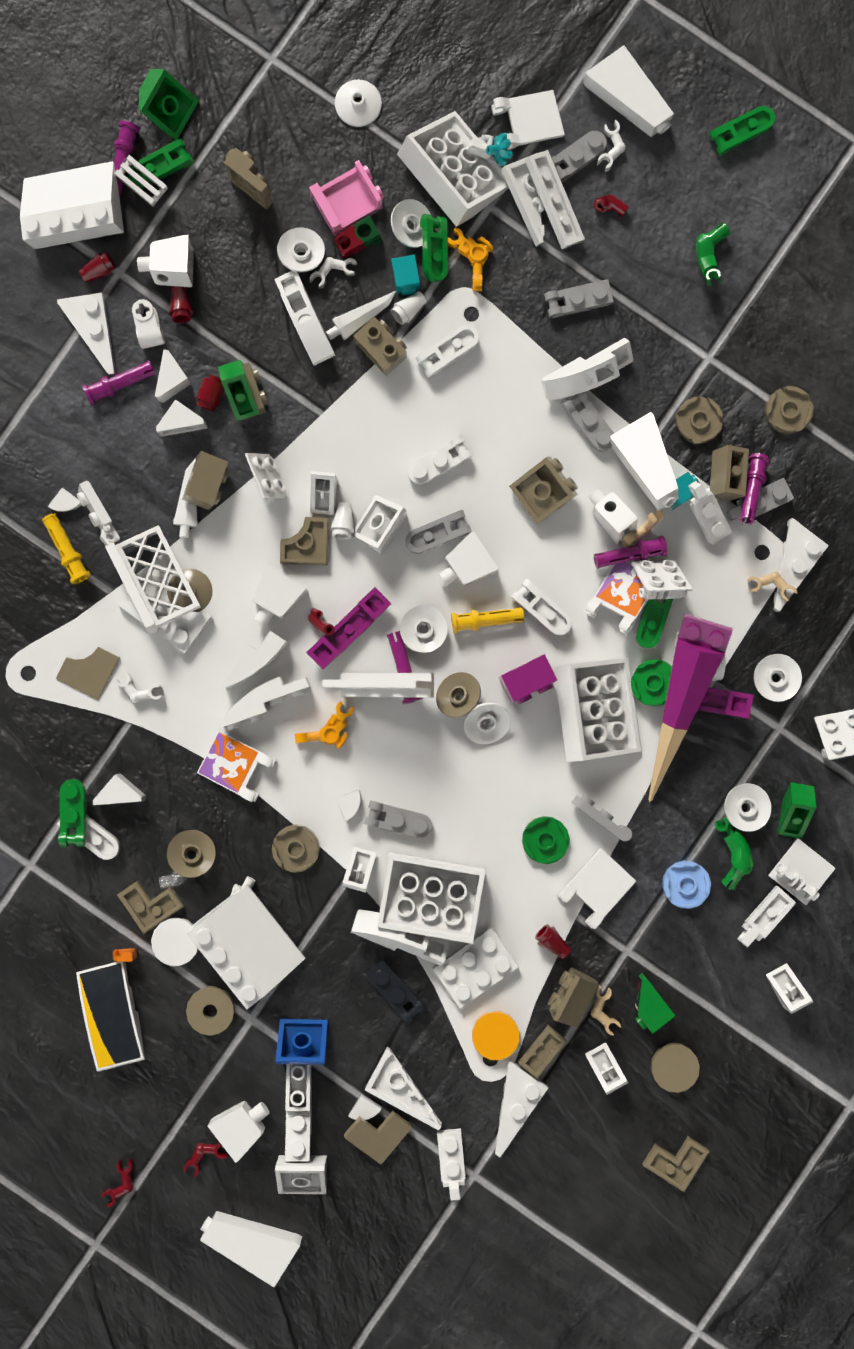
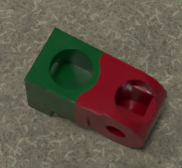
(357, 237)

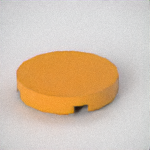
(495, 1035)

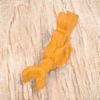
(474, 252)
(330, 732)

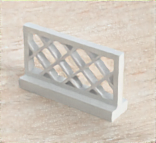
(132, 581)
(384, 685)

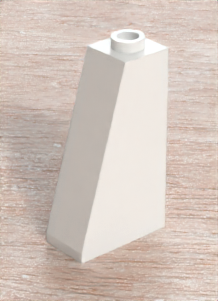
(629, 91)
(645, 458)
(251, 1245)

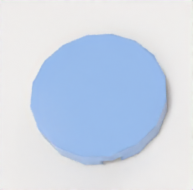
(686, 884)

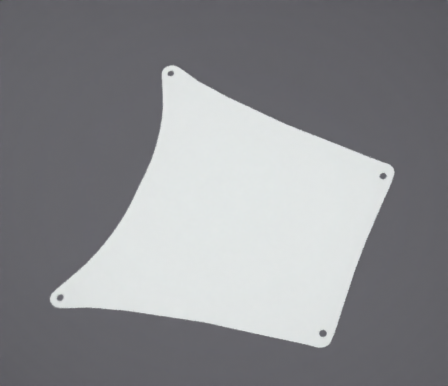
(413, 751)

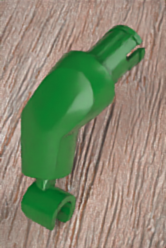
(706, 251)
(741, 854)

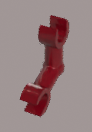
(202, 1149)
(127, 1185)

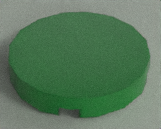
(651, 682)
(545, 840)

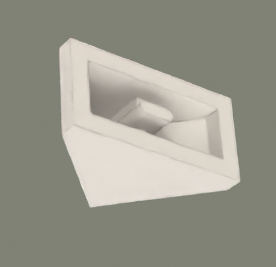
(170, 378)
(179, 420)
(323, 493)
(119, 791)
(359, 869)
(788, 989)
(606, 1068)

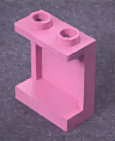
(347, 198)

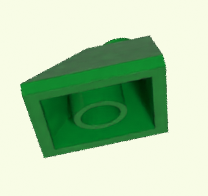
(166, 102)

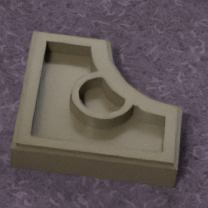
(308, 545)
(90, 673)

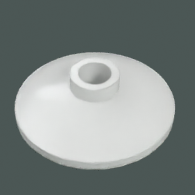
(358, 113)
(408, 212)
(298, 241)
(421, 616)
(789, 677)
(489, 730)
(758, 807)

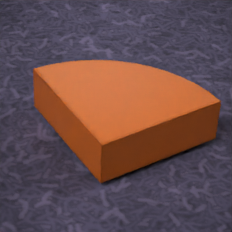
(125, 955)

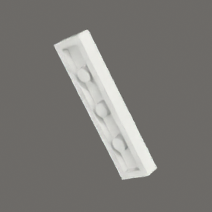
(554, 199)

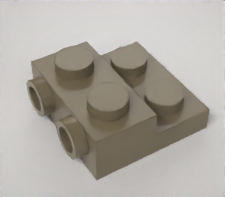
(244, 174)
(544, 489)

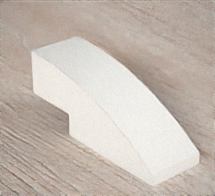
(255, 660)

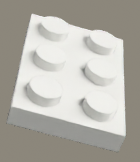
(475, 967)

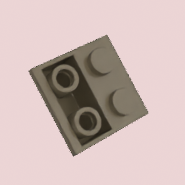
(572, 997)

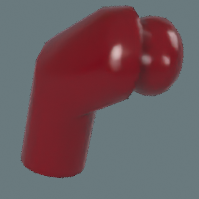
(609, 203)
(321, 626)

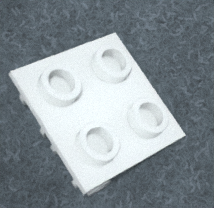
(266, 476)
(661, 579)
(836, 734)
(802, 872)

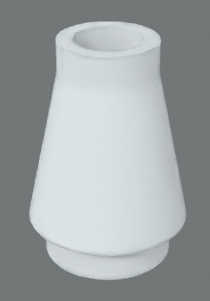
(407, 308)
(343, 522)

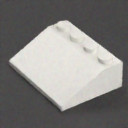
(450, 174)
(70, 206)
(597, 709)
(431, 897)
(245, 946)

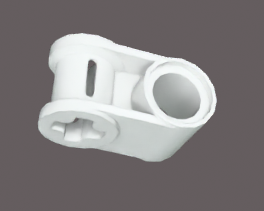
(147, 328)

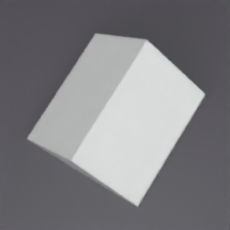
(379, 523)
(302, 1176)

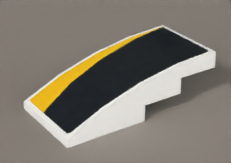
(110, 1016)

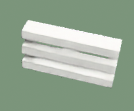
(125, 167)

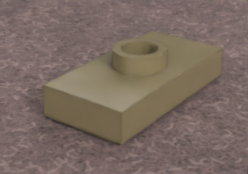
(542, 1051)

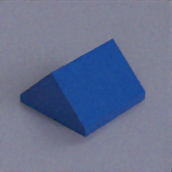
(302, 1042)

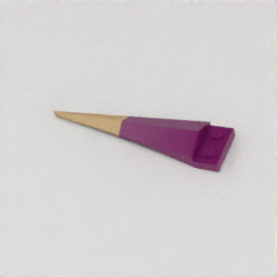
(695, 662)

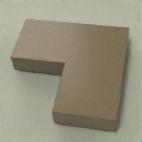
(149, 912)
(381, 1141)
(677, 1169)

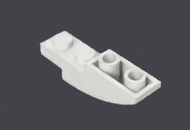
(304, 317)
(588, 374)
(254, 705)
(423, 946)
(298, 1112)

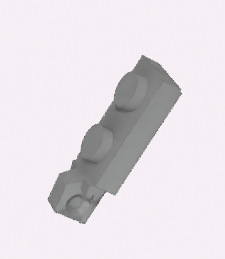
(769, 498)

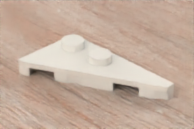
(526, 197)
(91, 321)
(800, 554)
(179, 632)
(396, 1087)
(520, 1097)

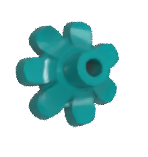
(500, 149)

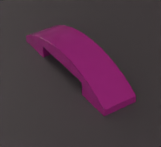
(349, 628)
(727, 703)

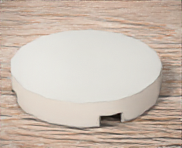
(172, 943)

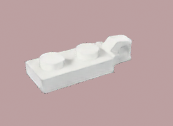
(708, 513)
(98, 514)
(766, 916)
(451, 1160)

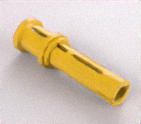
(70, 558)
(476, 620)

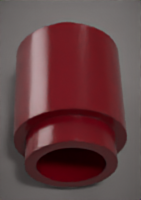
(210, 393)

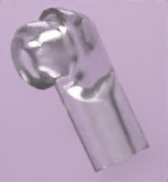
(171, 880)

